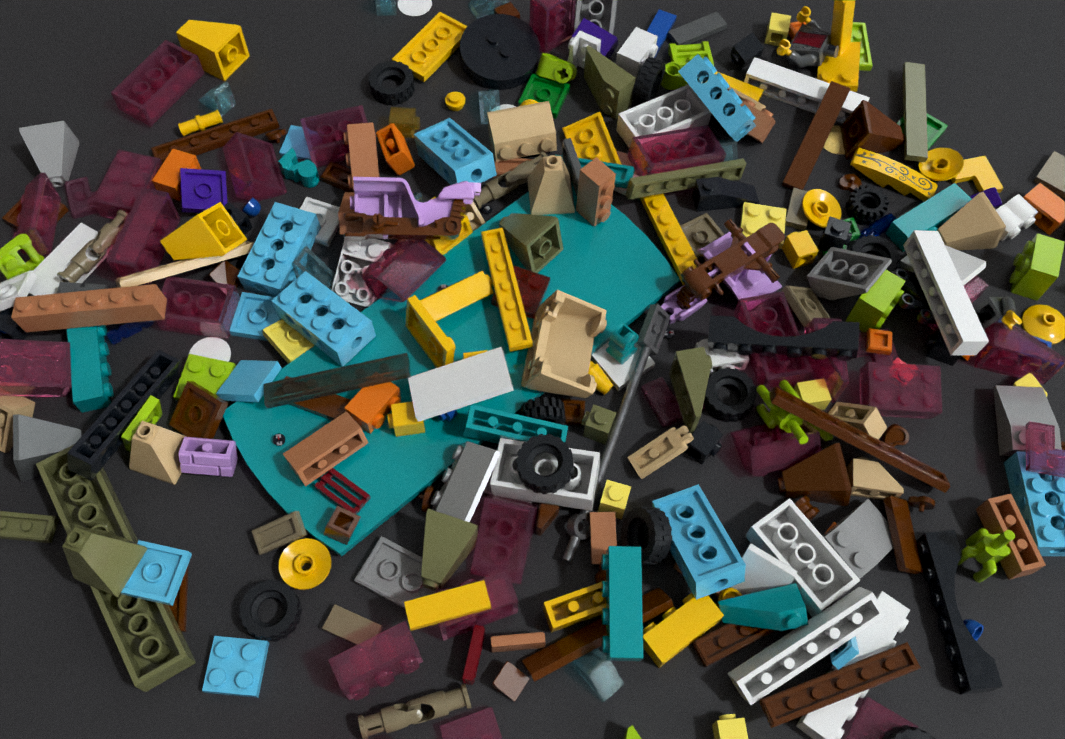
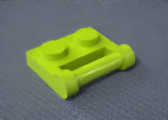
(684, 53)
(10, 261)

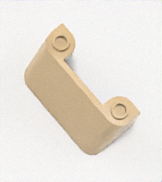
(563, 346)

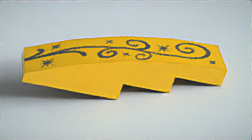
(888, 171)

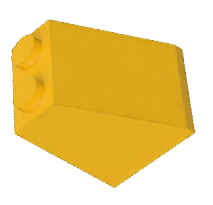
(217, 45)
(205, 235)

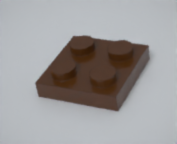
(198, 412)

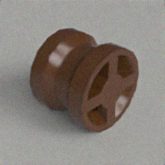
(806, 508)

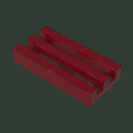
(326, 479)
(474, 655)

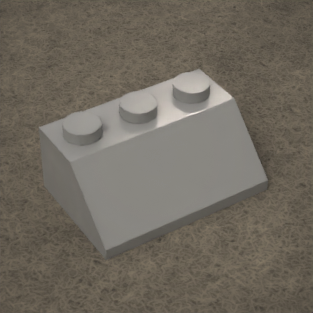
(465, 480)

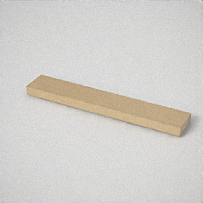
(179, 267)

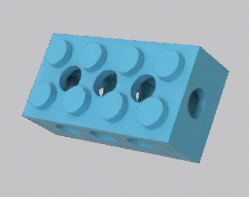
(699, 71)
(455, 153)
(279, 242)
(324, 318)
(1040, 502)
(701, 543)

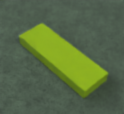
(859, 34)

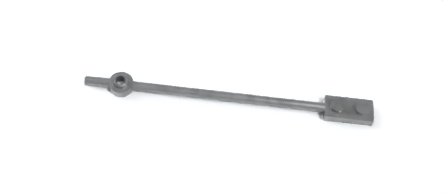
(650, 341)

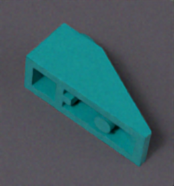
(769, 609)

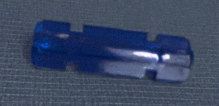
(879, 226)
(127, 330)

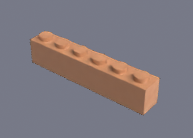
(89, 308)

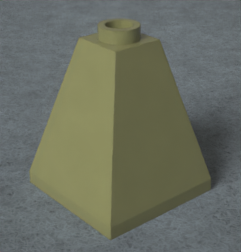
(533, 238)
(445, 547)
(102, 558)

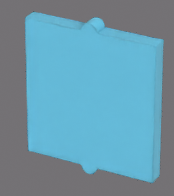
(296, 140)

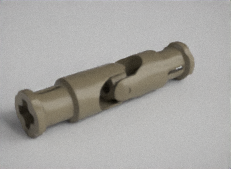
(513, 178)
(106, 237)
(401, 715)

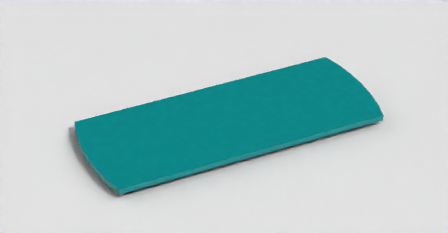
(600, 264)

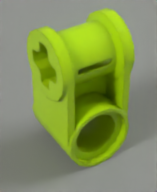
(552, 68)
(672, 78)

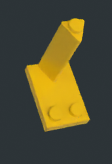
(845, 67)
(423, 314)

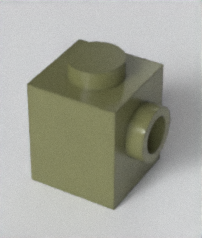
(598, 423)

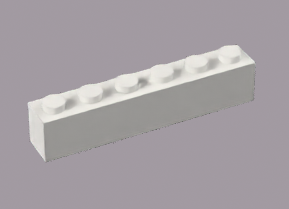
(796, 88)
(945, 293)
(879, 637)
(806, 645)

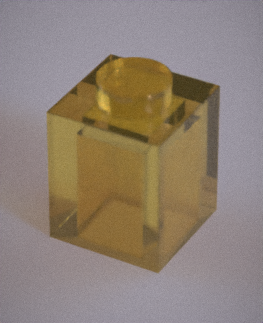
(405, 120)

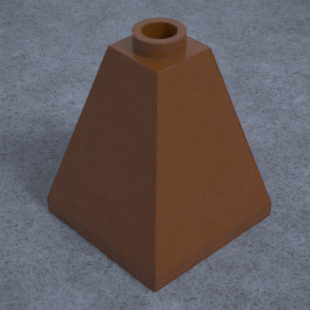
(870, 130)
(819, 477)

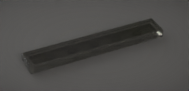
(337, 380)

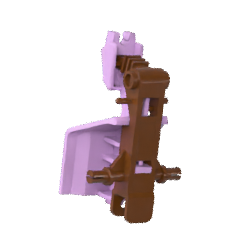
(393, 213)
(736, 261)

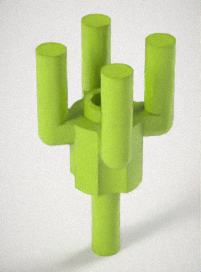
(779, 416)
(987, 550)

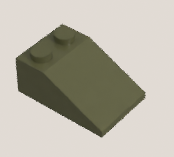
(608, 83)
(689, 380)

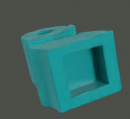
(303, 171)
(622, 343)

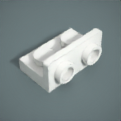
(578, 47)

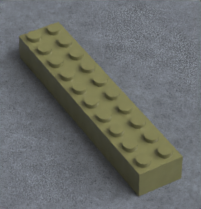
(141, 628)

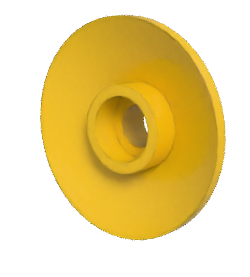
(942, 164)
(819, 206)
(1044, 323)
(296, 556)

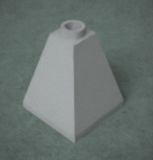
(52, 149)

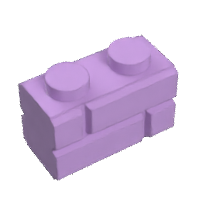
(208, 456)

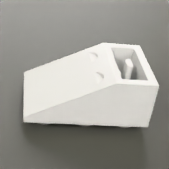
(352, 263)

